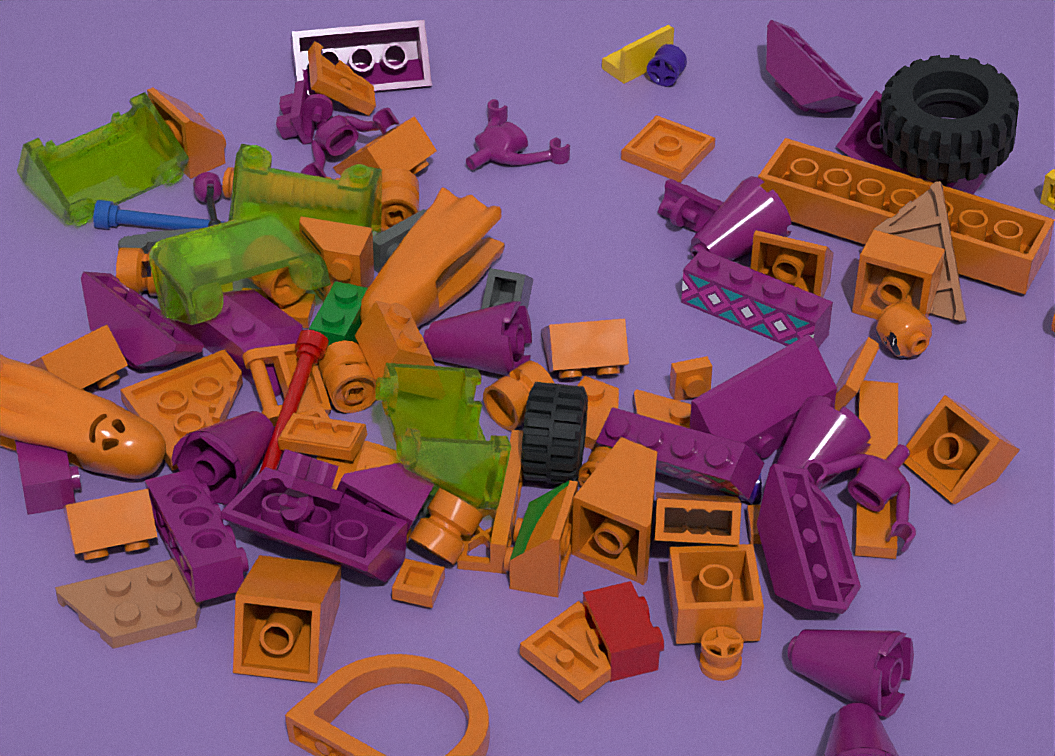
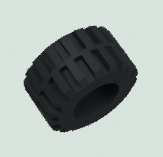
(554, 433)

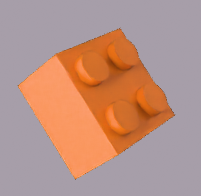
(714, 589)

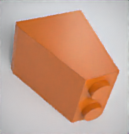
(617, 512)
(285, 618)

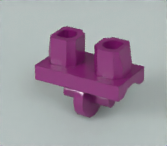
(302, 113)
(687, 205)
(304, 479)

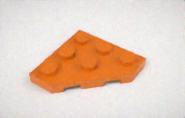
(186, 397)

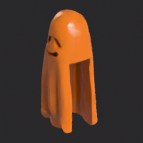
(438, 258)
(91, 429)

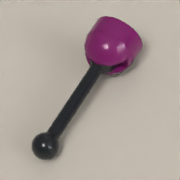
(208, 193)

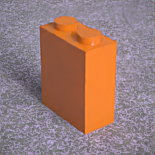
(697, 518)

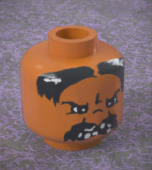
(903, 330)

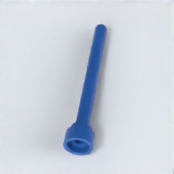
(108, 215)

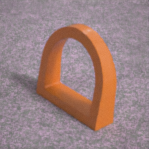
(311, 717)

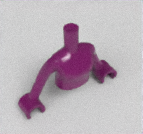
(341, 134)
(506, 140)
(875, 485)

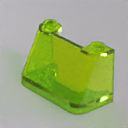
(104, 164)
(259, 188)
(196, 263)
(440, 431)

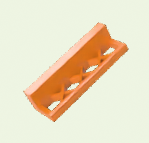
(501, 534)

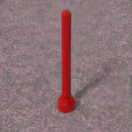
(309, 348)

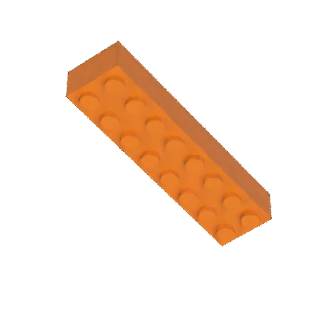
(854, 197)

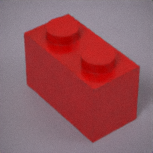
(624, 629)

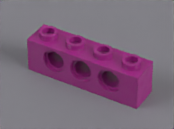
(196, 535)

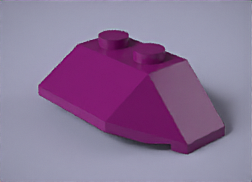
(805, 73)
(136, 324)
(246, 324)
(805, 543)

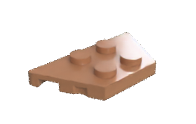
(928, 223)
(133, 603)

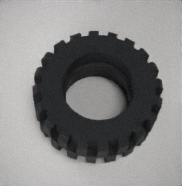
(942, 147)

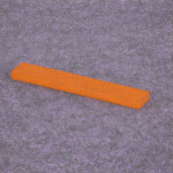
(880, 415)

